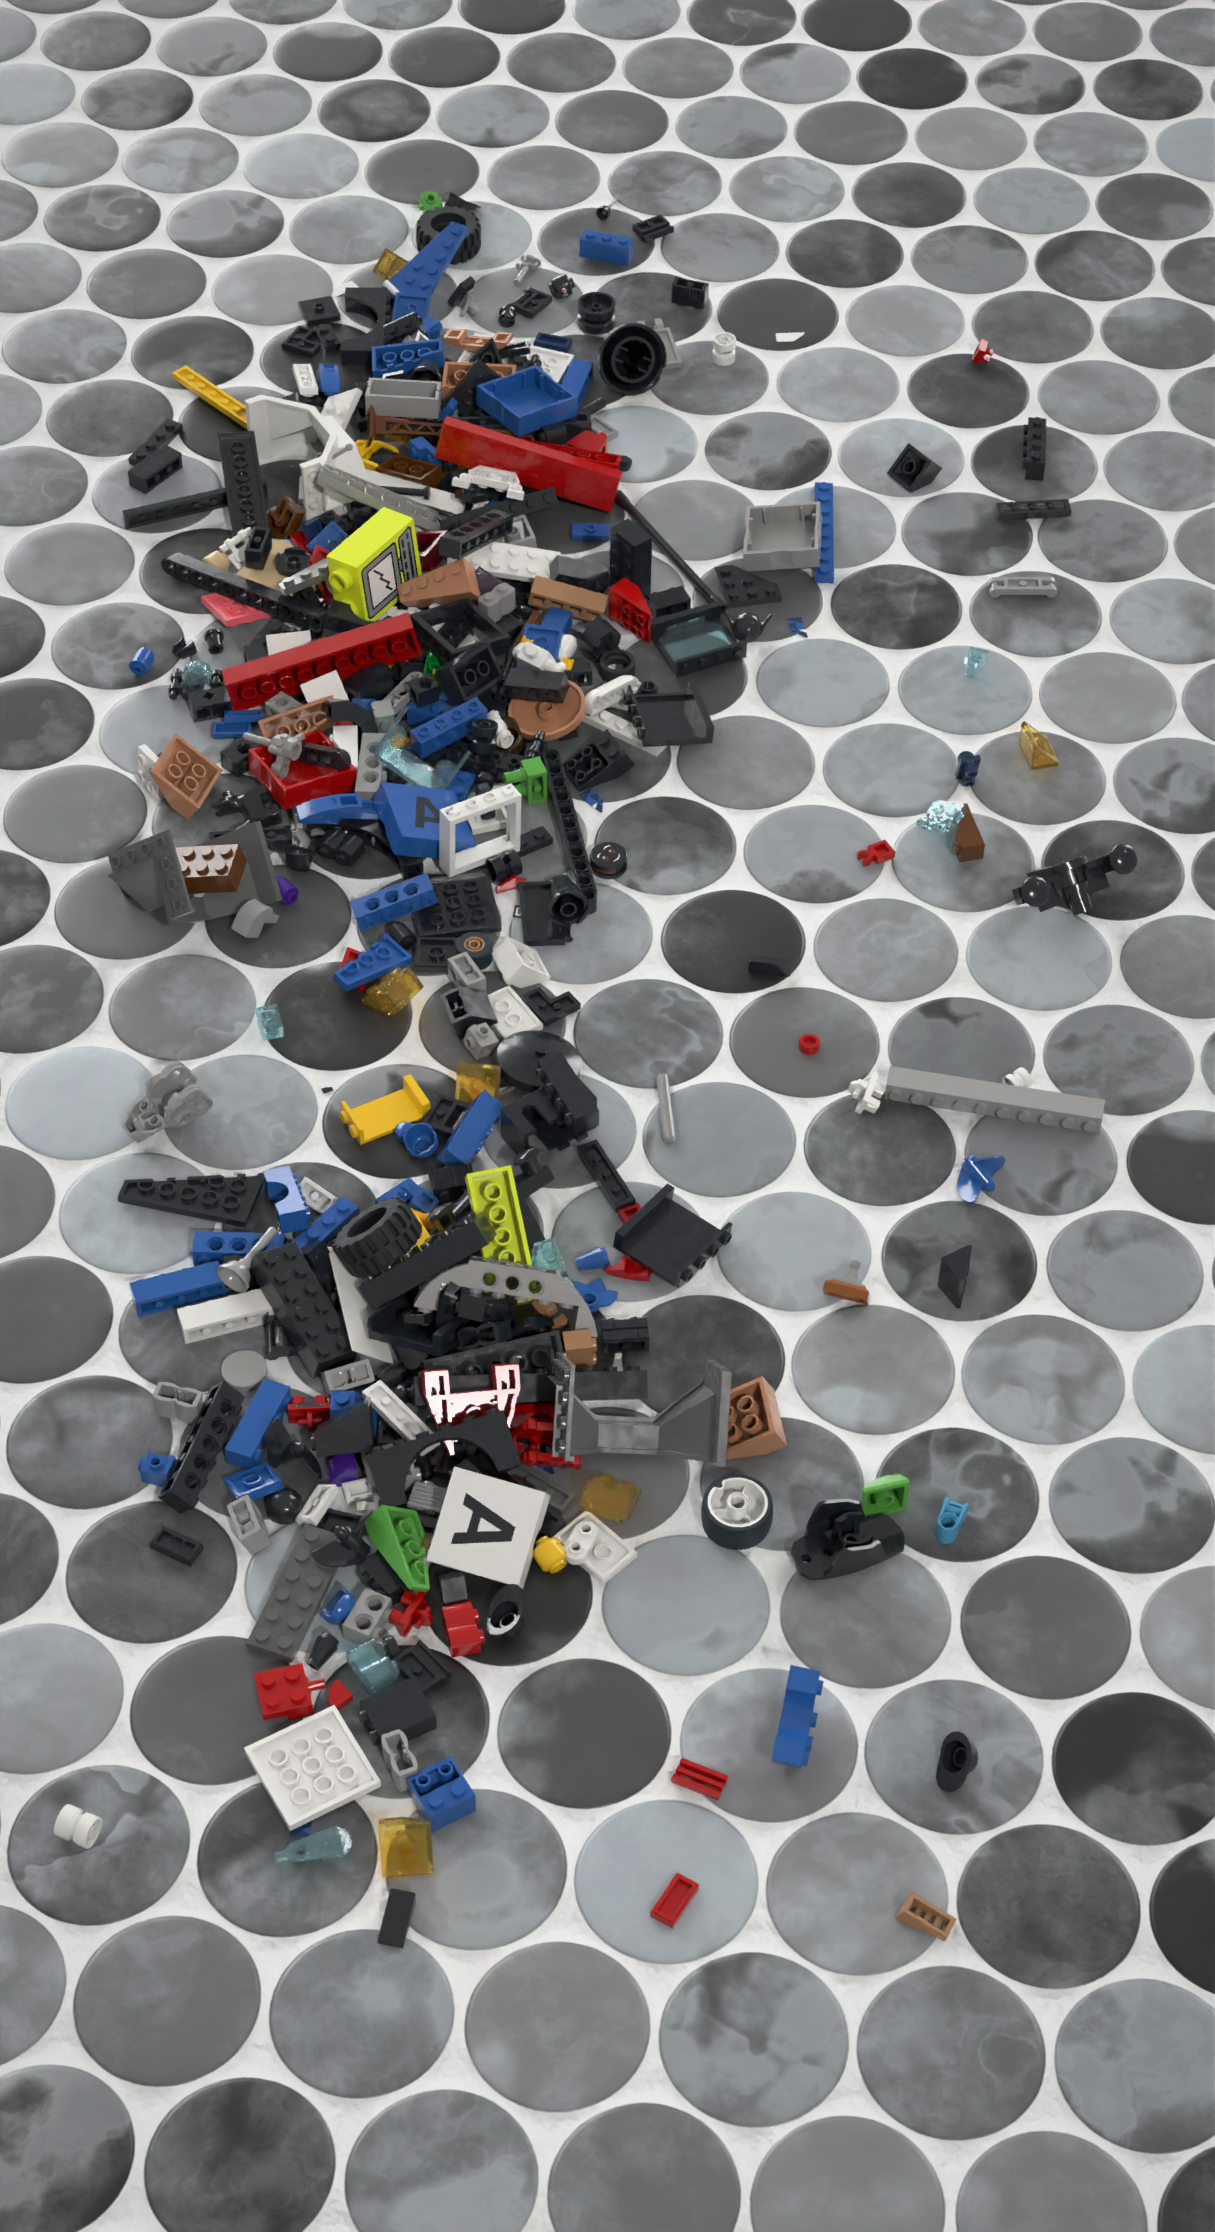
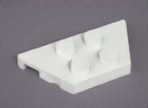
(341, 408)

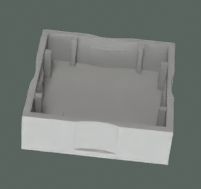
(782, 536)

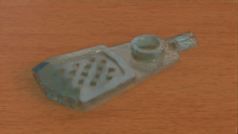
(314, 1848)

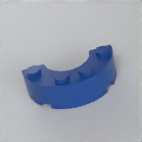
(797, 1716)

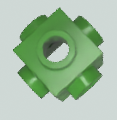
(428, 201)

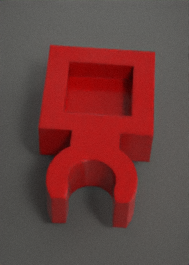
(876, 852)

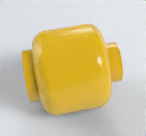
(550, 1554)

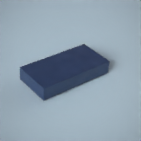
(553, 342)

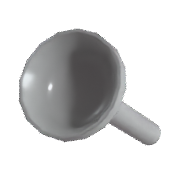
(236, 1273)

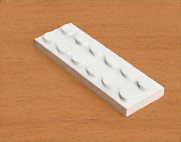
(512, 561)

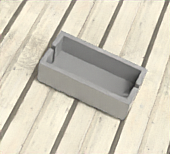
(404, 398)

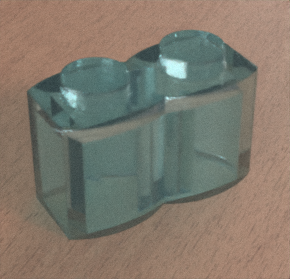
(372, 1666)

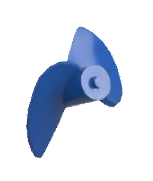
(977, 1175)

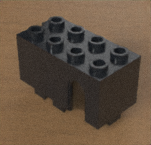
(537, 1115)

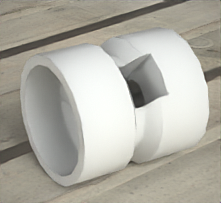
(724, 348)
(75, 1825)

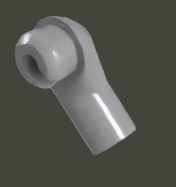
(301, 836)

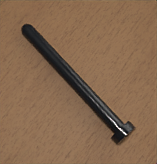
(426, 492)

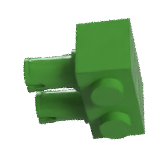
(532, 780)

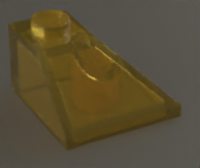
(476, 1077)
(405, 1847)

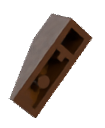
(968, 840)

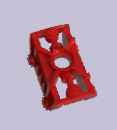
(539, 1434)

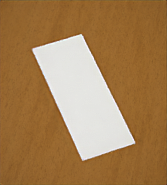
(356, 1312)

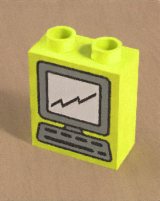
(374, 562)

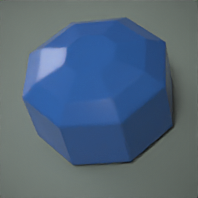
(401, 1129)

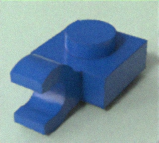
(420, 1199)

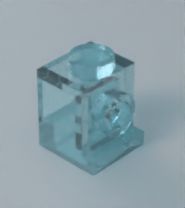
(269, 1022)

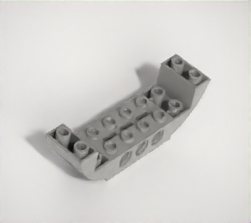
(470, 1274)

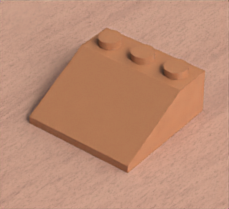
(184, 776)
(754, 1421)

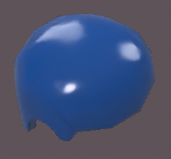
(421, 1140)
(338, 1607)

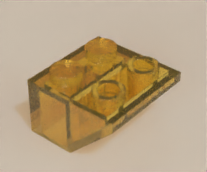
(393, 991)
(609, 1497)

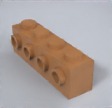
(582, 602)

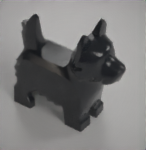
(251, 805)

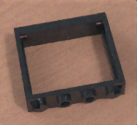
(439, 646)

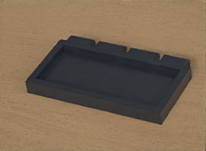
(535, 920)

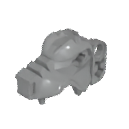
(166, 1103)

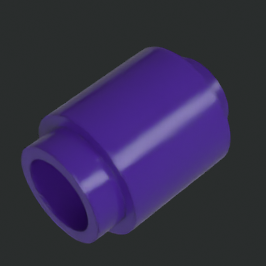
(288, 891)

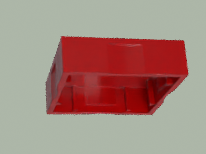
(303, 780)

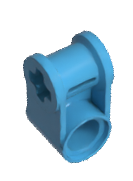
(950, 1521)

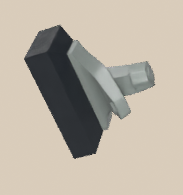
(463, 297)

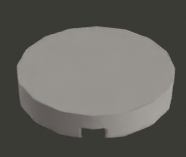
(244, 1370)

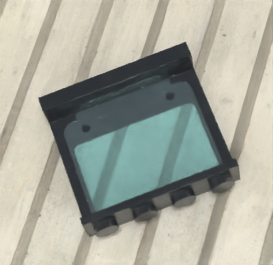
(695, 639)

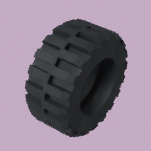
(436, 220)
(377, 1237)

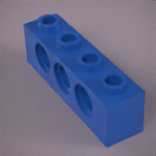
(446, 728)
(393, 902)
(214, 1245)

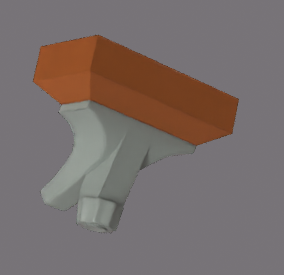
(848, 1286)

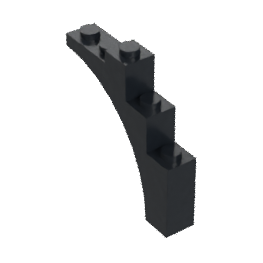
(373, 835)

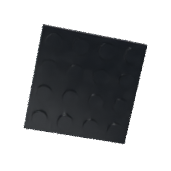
(463, 906)

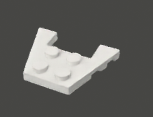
(491, 477)

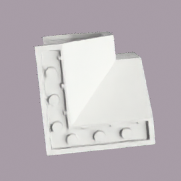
(288, 425)

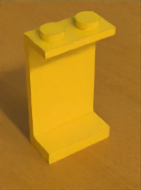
(384, 1114)

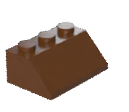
(412, 470)

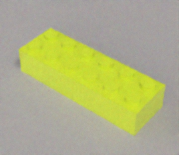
(497, 1197)

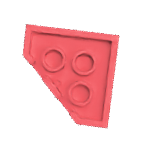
(230, 611)

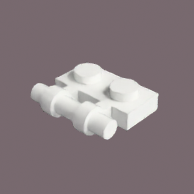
(237, 555)

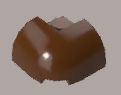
(286, 517)

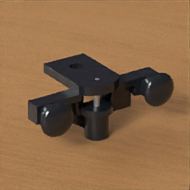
(1090, 877)

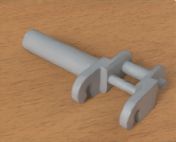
(530, 265)

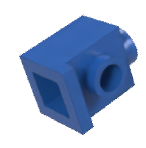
(432, 327)
(155, 1468)

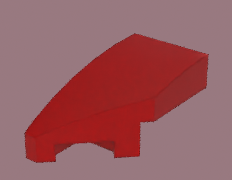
(629, 1270)

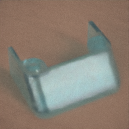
(410, 766)

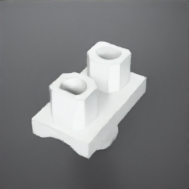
(864, 1091)

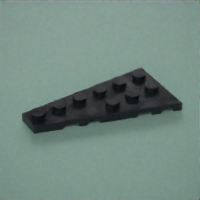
(475, 494)
(201, 1197)

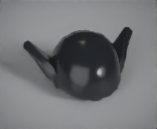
(747, 625)

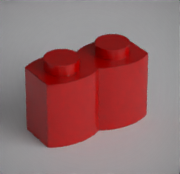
(461, 1629)

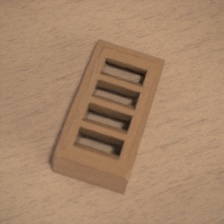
(914, 1921)

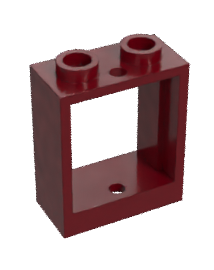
(429, 541)

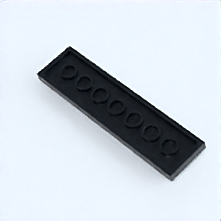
(242, 481)

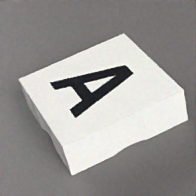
(488, 1527)

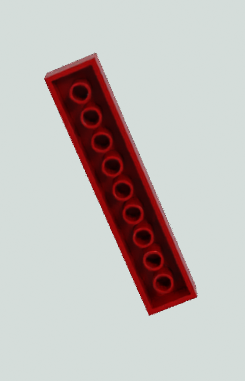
(534, 464)
(347, 653)

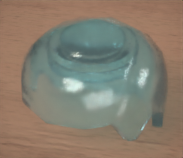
(196, 673)

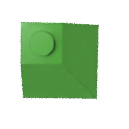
(885, 1495)

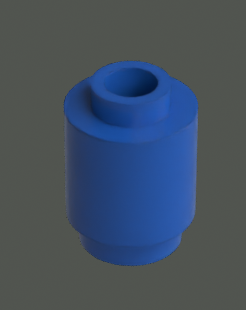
(141, 661)

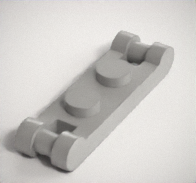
(1022, 586)

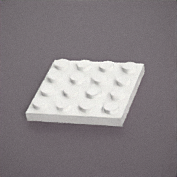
(312, 1767)

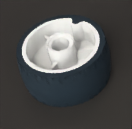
(737, 1511)

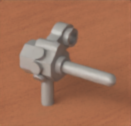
(283, 746)

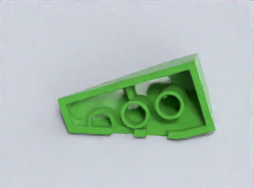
(399, 1539)

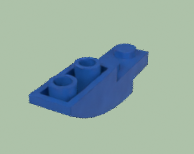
(328, 379)
(333, 807)

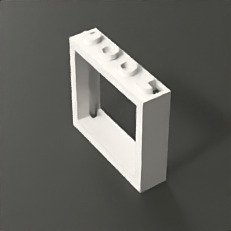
(465, 860)

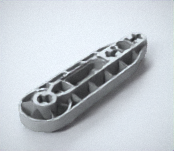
(377, 496)

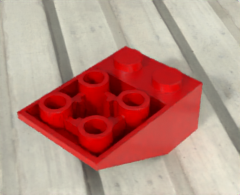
(630, 609)

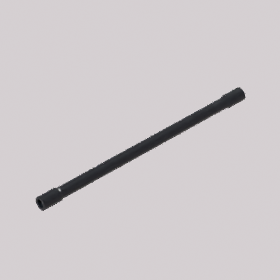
(625, 503)

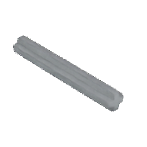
(665, 1108)

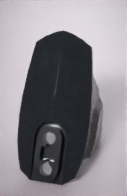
(848, 1537)

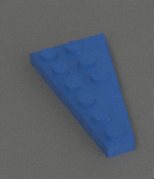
(429, 265)

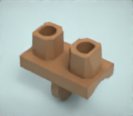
(561, 1322)

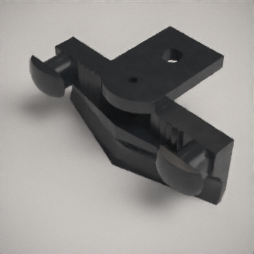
(526, 1183)

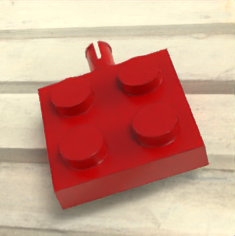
(286, 1692)

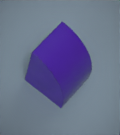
(342, 1469)

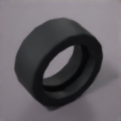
(616, 656)

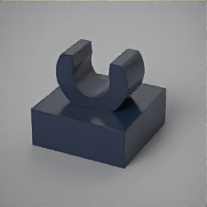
(311, 528)

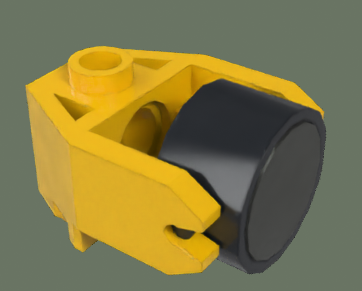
(375, 454)

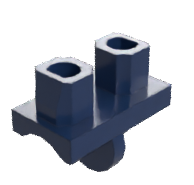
(967, 768)

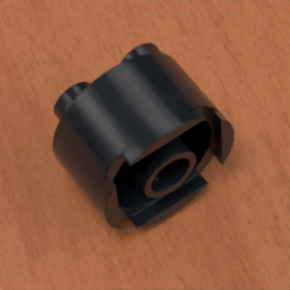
(598, 638)

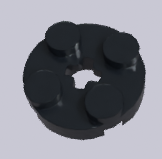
(284, 561)

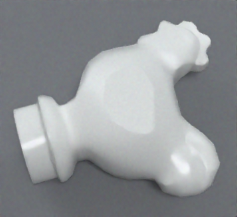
(504, 737)

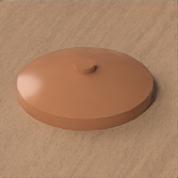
(552, 718)

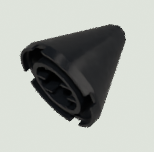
(631, 358)

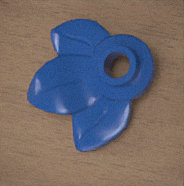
(596, 1294)

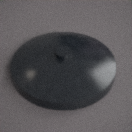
(520, 1053)

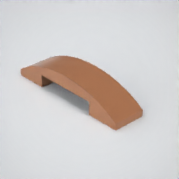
(460, 339)

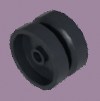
(596, 313)

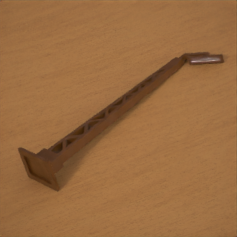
(377, 424)

